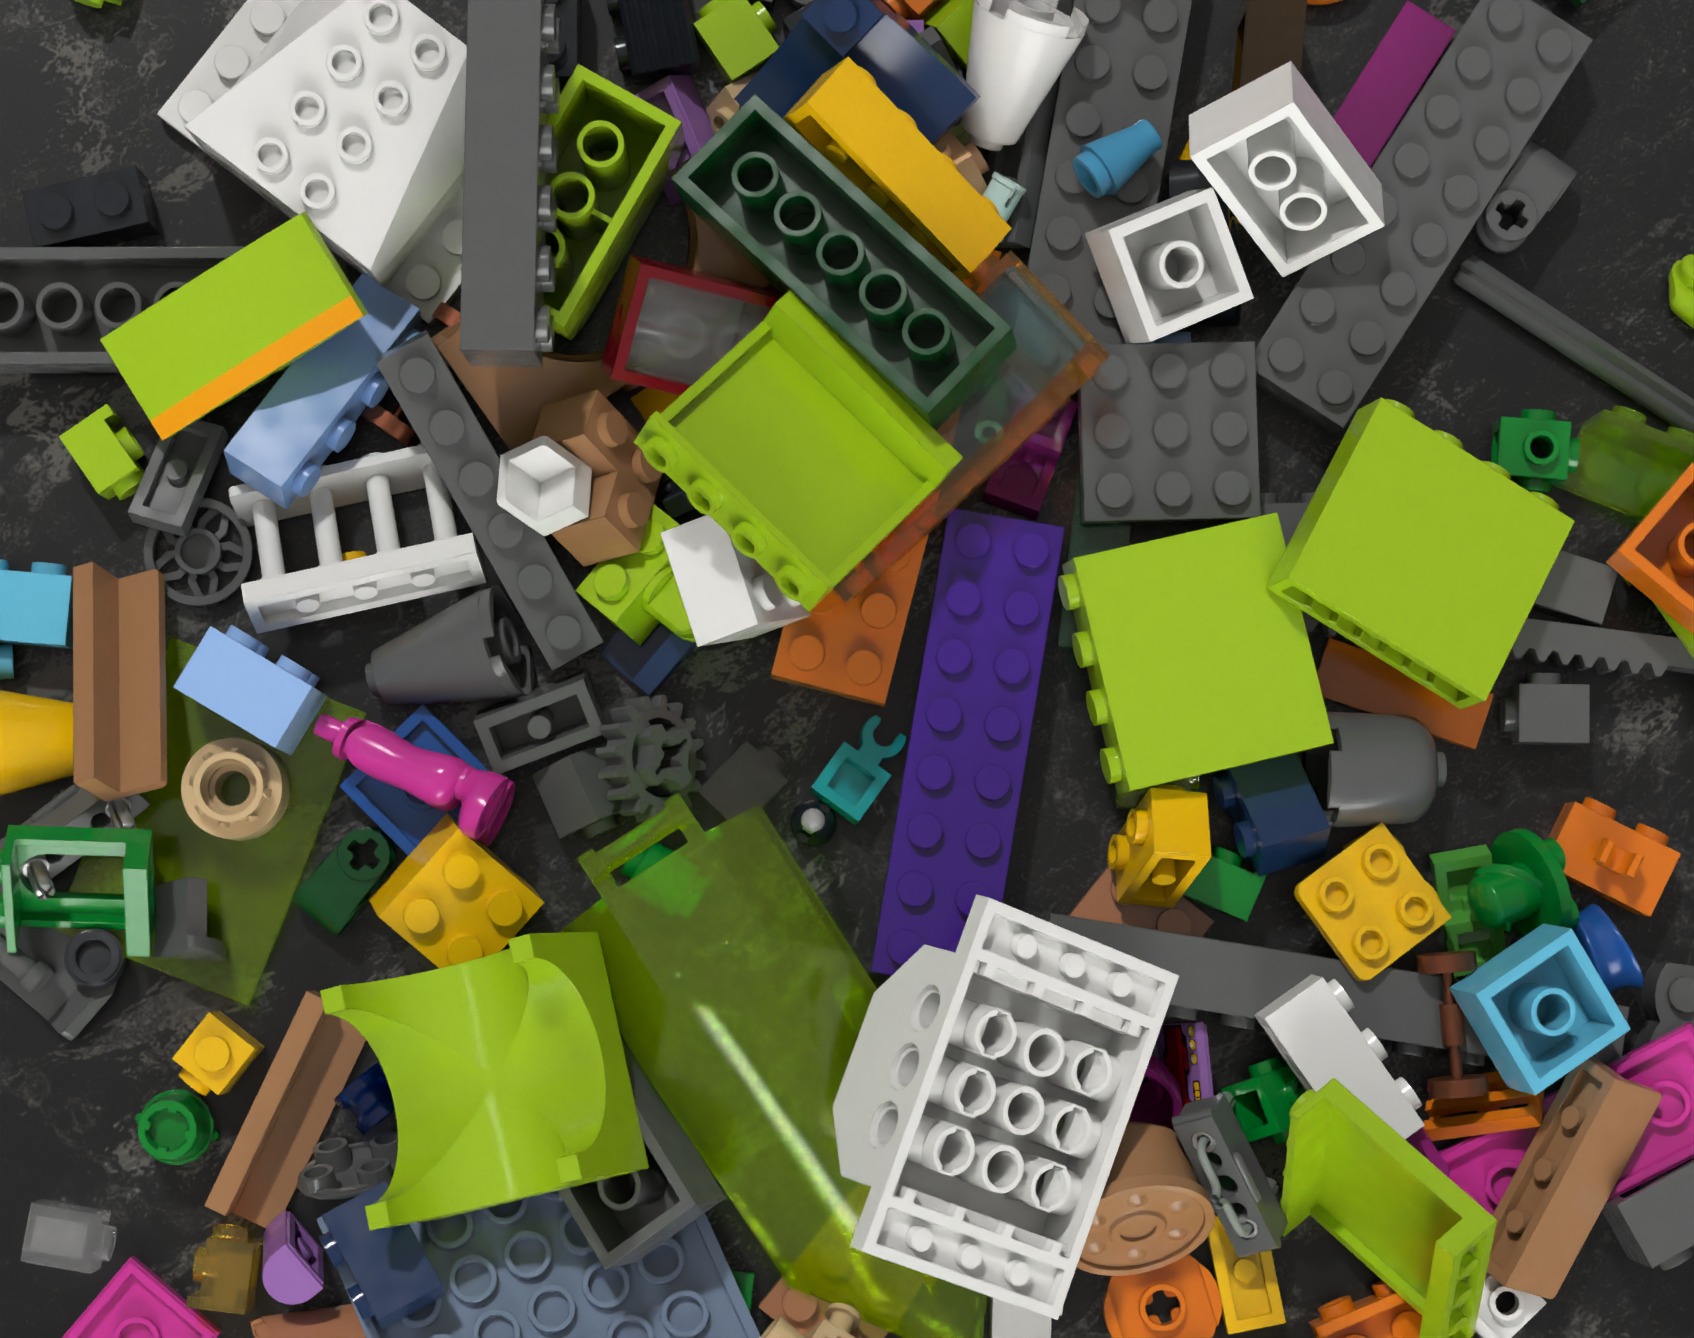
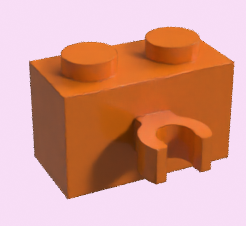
(1613, 859)

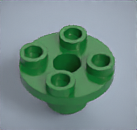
(1522, 885)

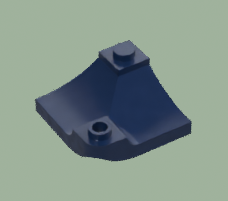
(879, 42)

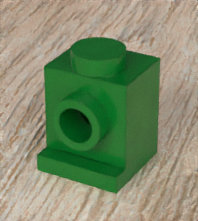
(1226, 885)

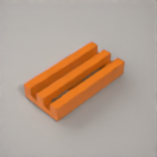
(1489, 1116)

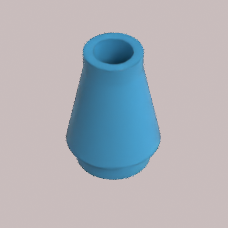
(1114, 159)

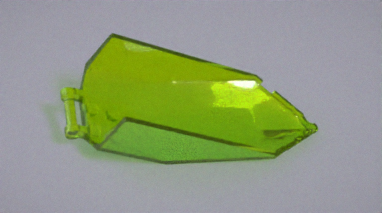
(745, 1024)

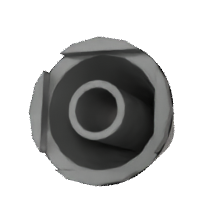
(456, 655)

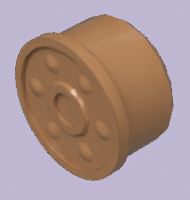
(1148, 1208)

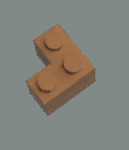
(620, 479)

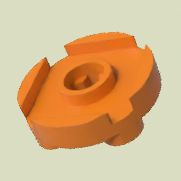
(1187, 1279)

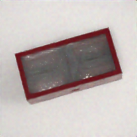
(678, 323)

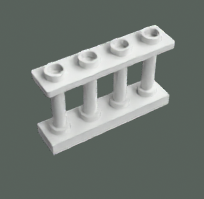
(366, 581)

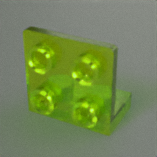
(1628, 461)

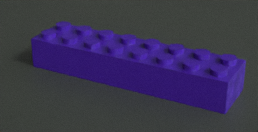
(968, 730)

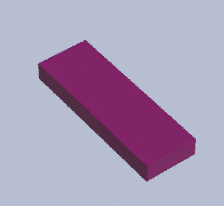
(1392, 79)

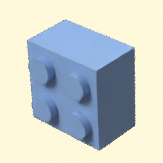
(241, 685)

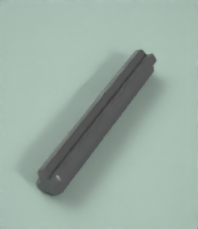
(1576, 342)

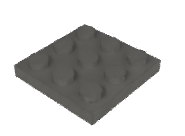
(1170, 434)

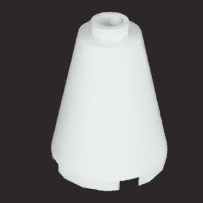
(1014, 62)

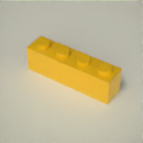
(897, 167)

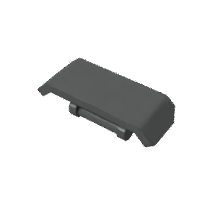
(42, 981)

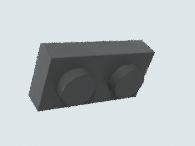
(178, 478)

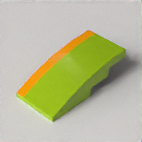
(234, 326)

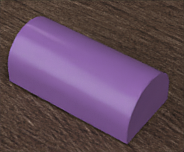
(291, 1261)

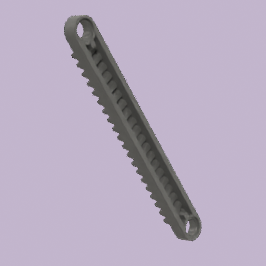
(1585, 647)

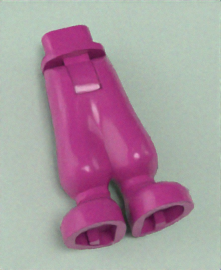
(426, 774)

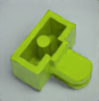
(640, 587)

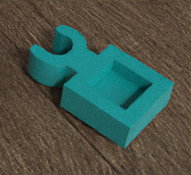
(853, 776)

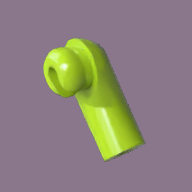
(1682, 289)

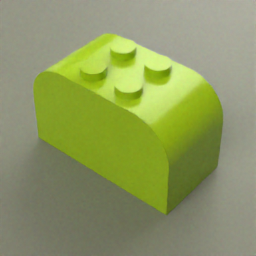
(606, 184)

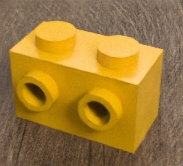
(1161, 847)

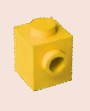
(216, 1054)

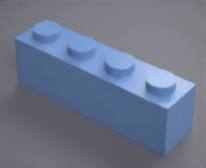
(320, 399)

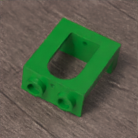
(128, 911)

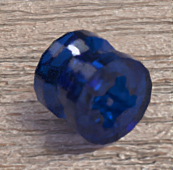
(367, 1099)

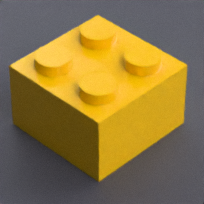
(455, 898)

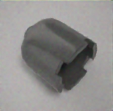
(1375, 770)

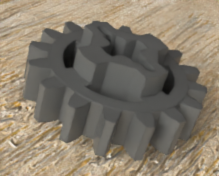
(649, 756)

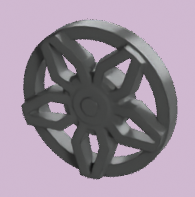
(202, 554)

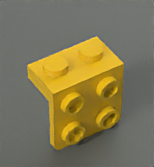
(1371, 903)

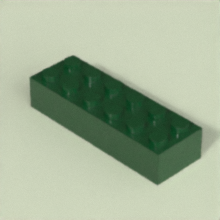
(845, 261)

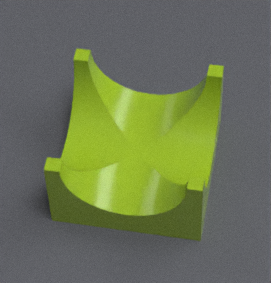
(499, 1077)

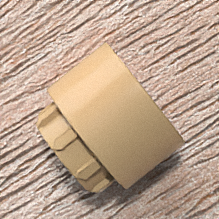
(204, 781)

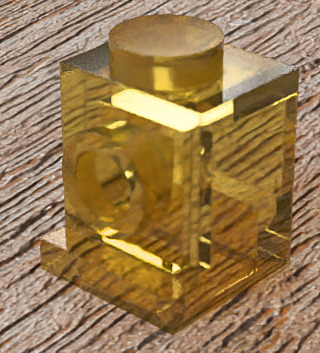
(226, 1271)

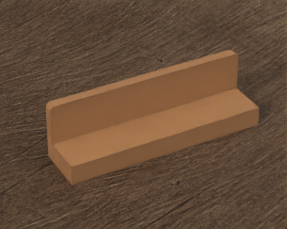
(119, 682)
(287, 1114)
(1567, 1177)

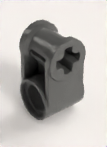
(1525, 194)

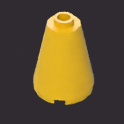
(34, 741)

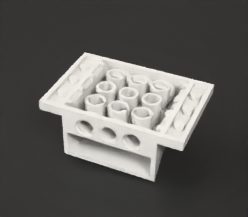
(344, 119)
(996, 1102)

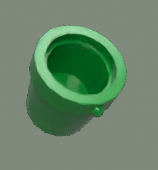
(177, 1126)

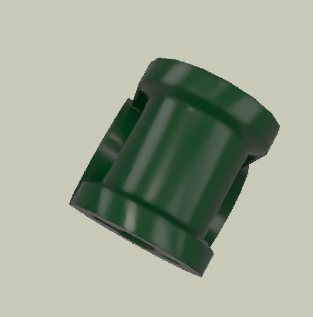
(340, 885)

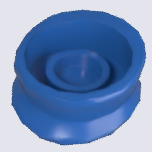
(1607, 950)

